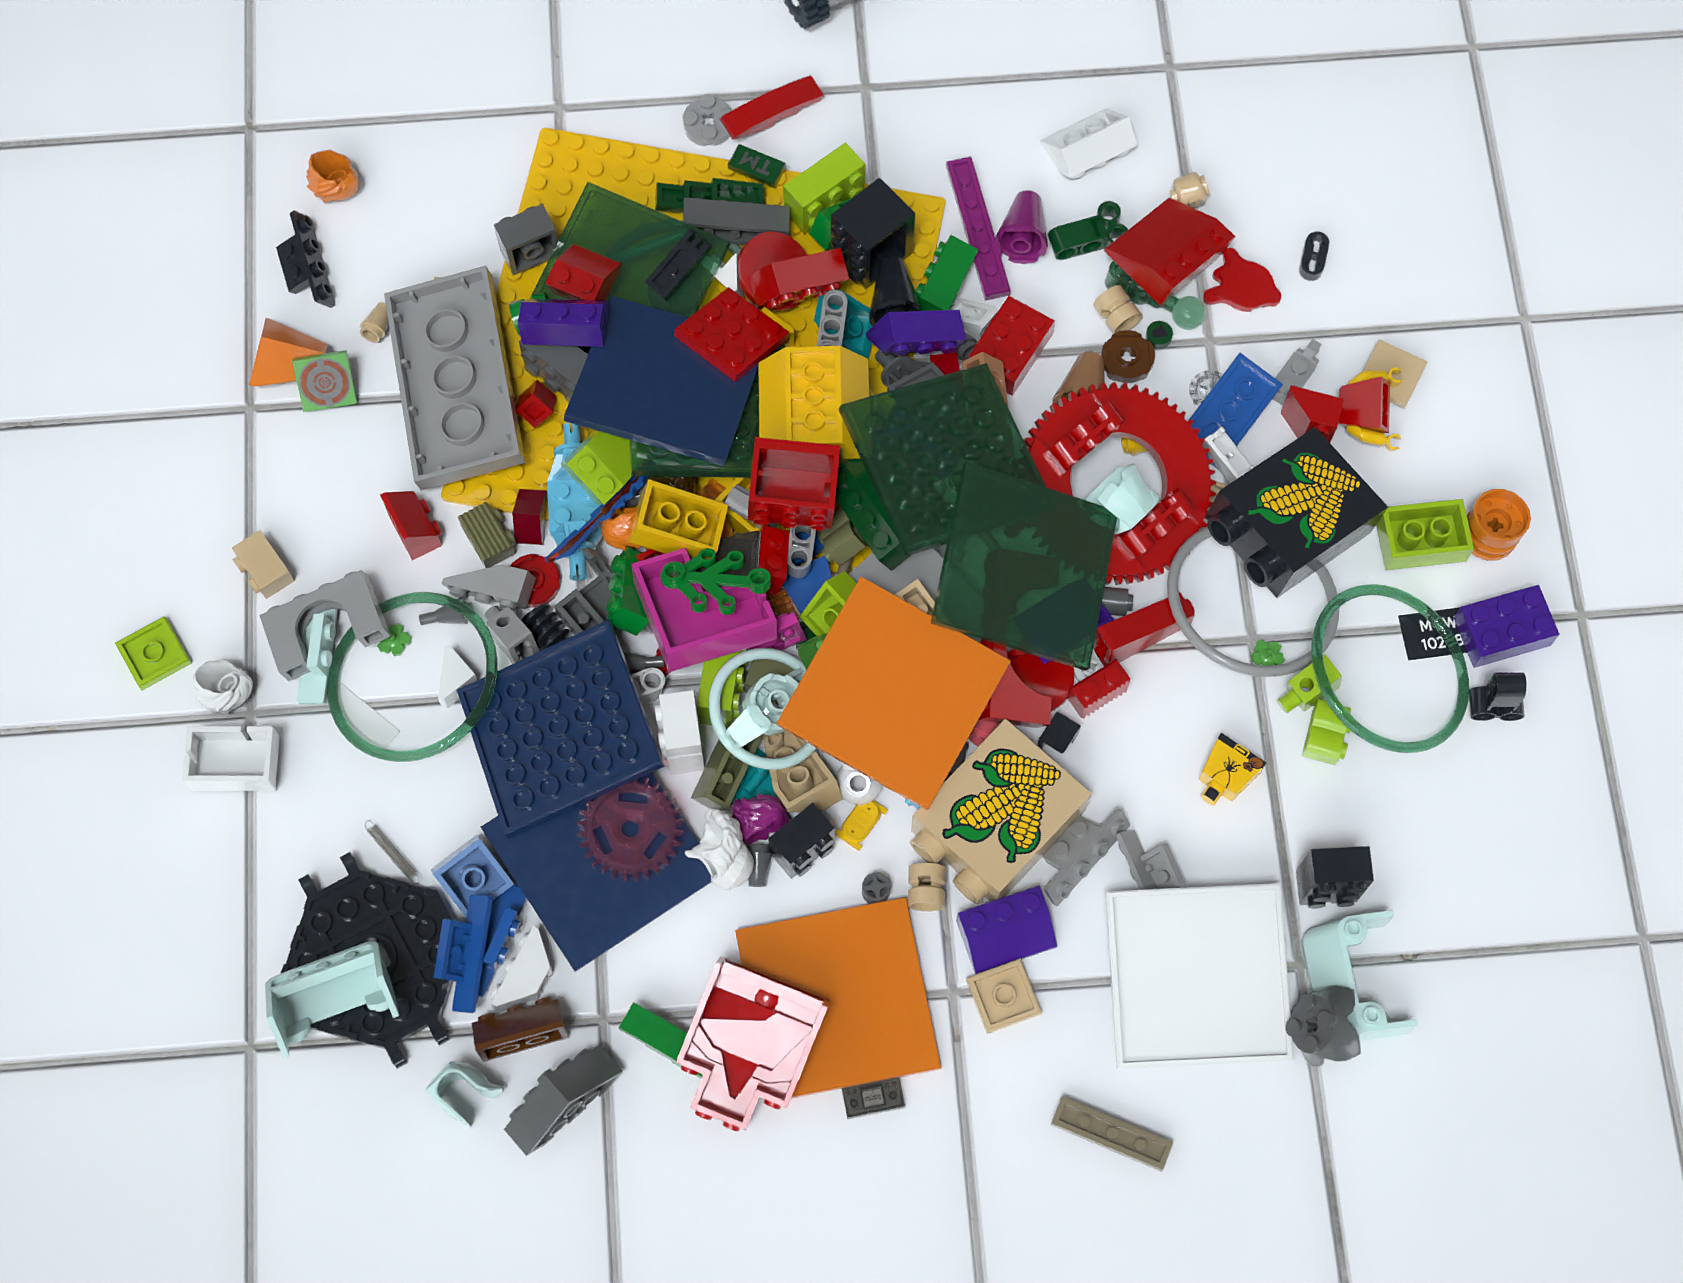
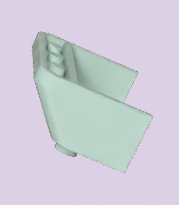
(1330, 966)
(326, 989)

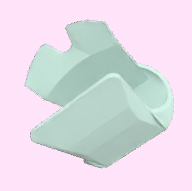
(1125, 497)
(458, 1070)

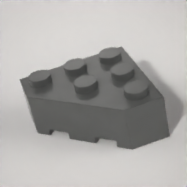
(561, 1097)

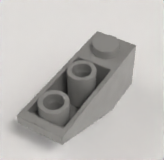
(498, 584)

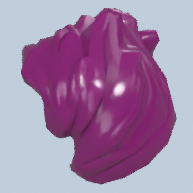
(759, 817)

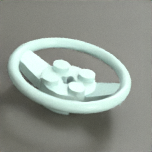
(758, 714)

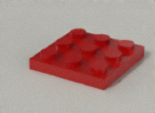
(731, 334)

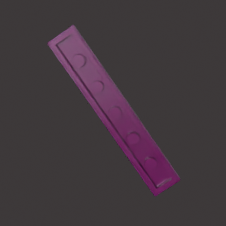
(978, 228)

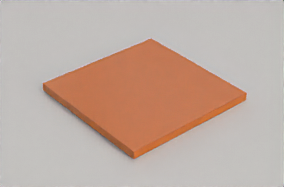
(893, 693)
(875, 987)

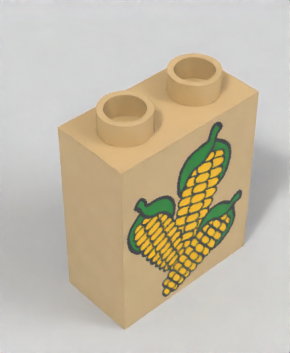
(998, 814)

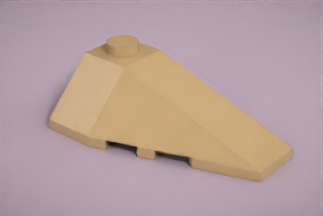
(801, 783)

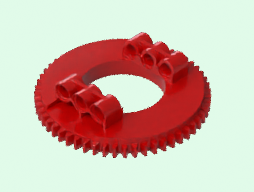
(1089, 419)

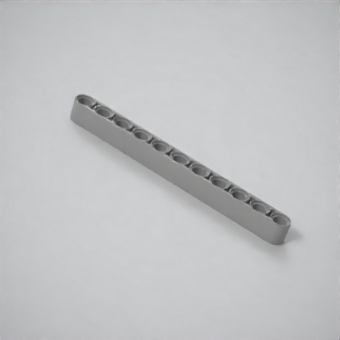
(829, 320)

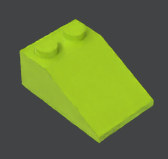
(600, 465)

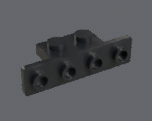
(303, 261)

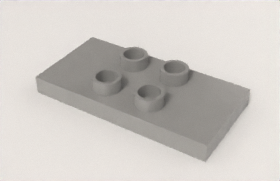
(453, 378)

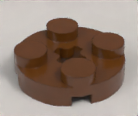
(1127, 371)

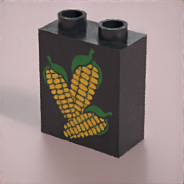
(1294, 513)

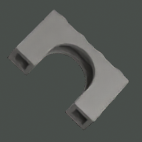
(287, 623)

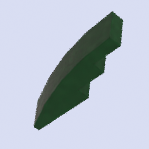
(671, 196)

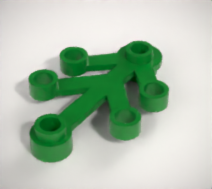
(679, 576)

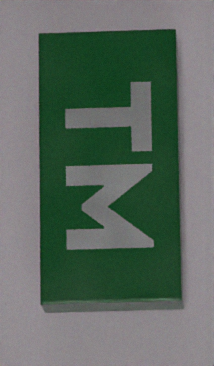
(756, 165)

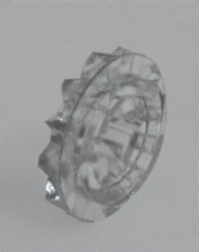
(1202, 381)

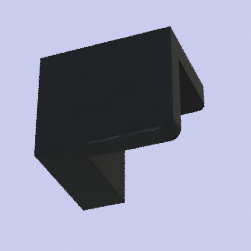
(1059, 733)

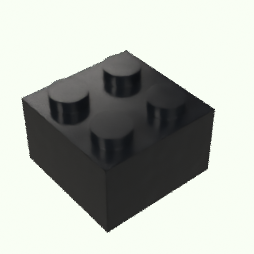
(802, 841)

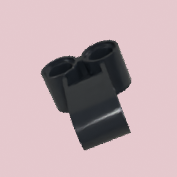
(1499, 698)

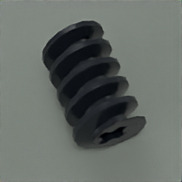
(542, 626)

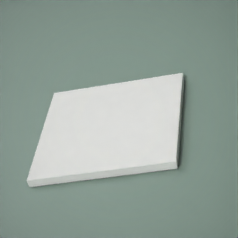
(1198, 976)

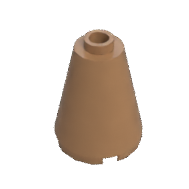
(1086, 370)

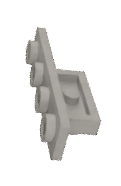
(1079, 851)
(1150, 870)

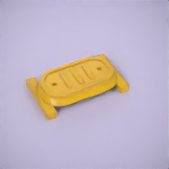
(861, 822)

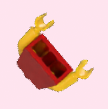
(1367, 406)

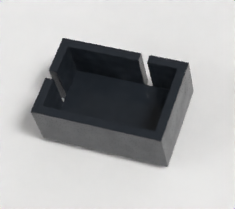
(1334, 876)

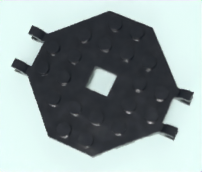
(409, 927)

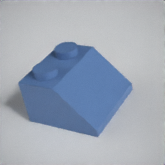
(471, 872)

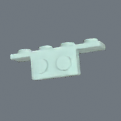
(319, 644)

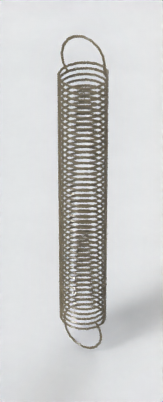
(390, 845)

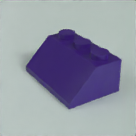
(563, 322)
(918, 332)
(1007, 929)

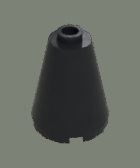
(892, 290)

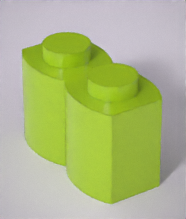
(1325, 735)

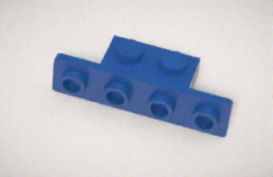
(501, 927)
(462, 952)

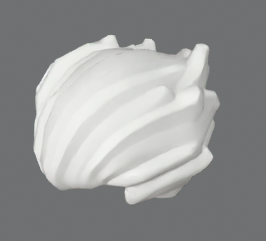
(221, 686)

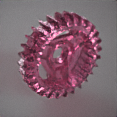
(628, 851)

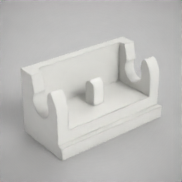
(1226, 455)

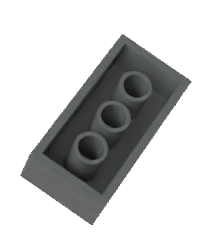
(555, 365)

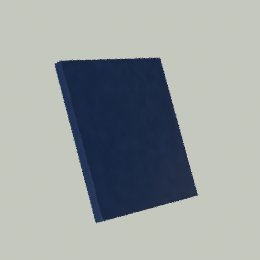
(657, 387)
(561, 729)
(579, 904)

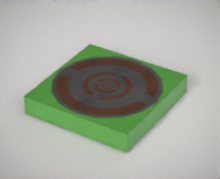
(324, 381)

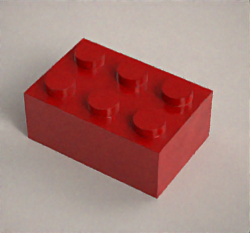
(798, 278)
(1016, 339)

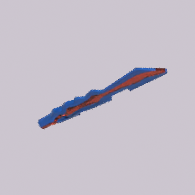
(603, 512)

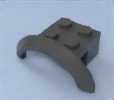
(588, 606)

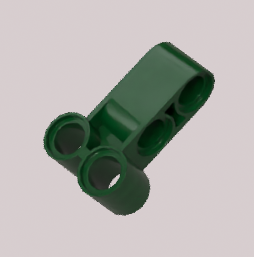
(1087, 234)

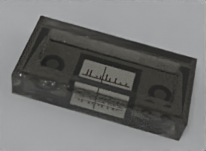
(873, 1098)

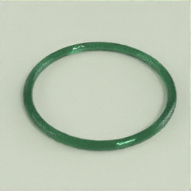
(1336, 706)
(457, 734)

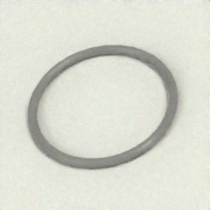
(1218, 657)

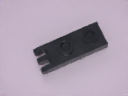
(678, 264)

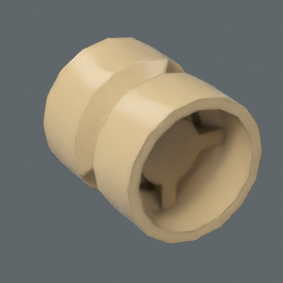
(1115, 308)
(926, 887)

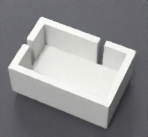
(679, 732)
(229, 759)

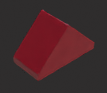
(529, 516)

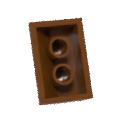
(519, 1029)

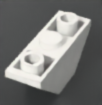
(525, 975)

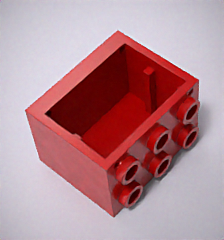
(793, 483)

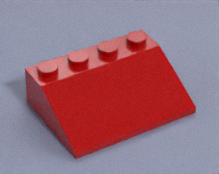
(1169, 248)

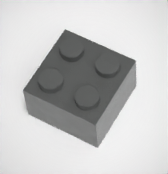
(526, 238)

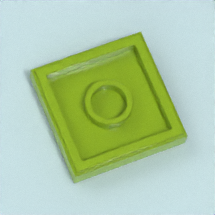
(153, 653)

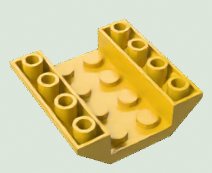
(804, 391)

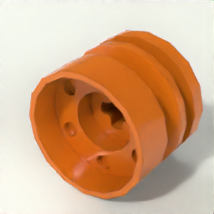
(1497, 523)

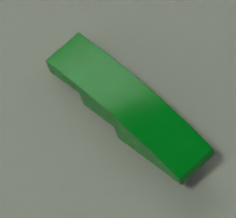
(654, 1033)

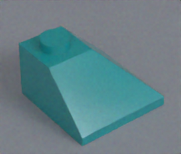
(855, 327)

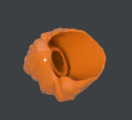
(331, 176)
(618, 529)

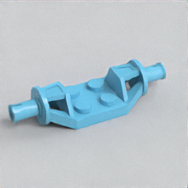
(569, 504)

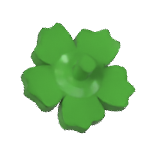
(396, 642)
(1267, 654)

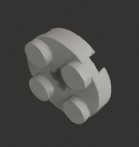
(694, 118)

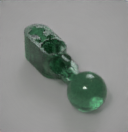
(1186, 312)

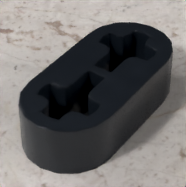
(1319, 257)

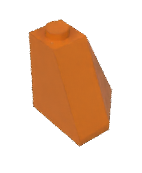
(277, 349)

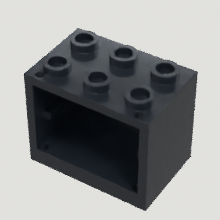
(870, 229)

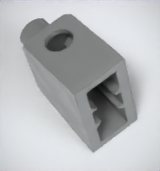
(510, 634)

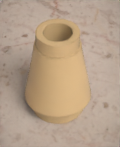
(375, 324)

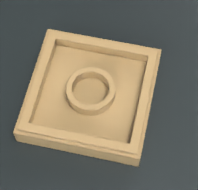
(1003, 996)

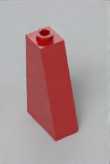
(1138, 630)

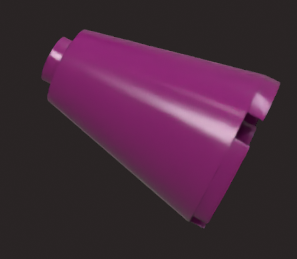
(1023, 230)

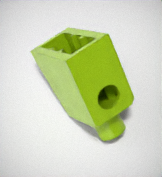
(1307, 679)

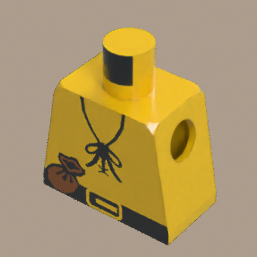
(1229, 770)

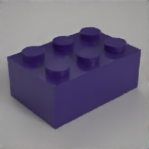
(1506, 626)

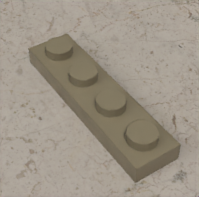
(1112, 1133)

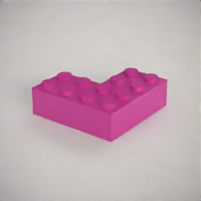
(697, 637)

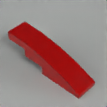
(772, 106)

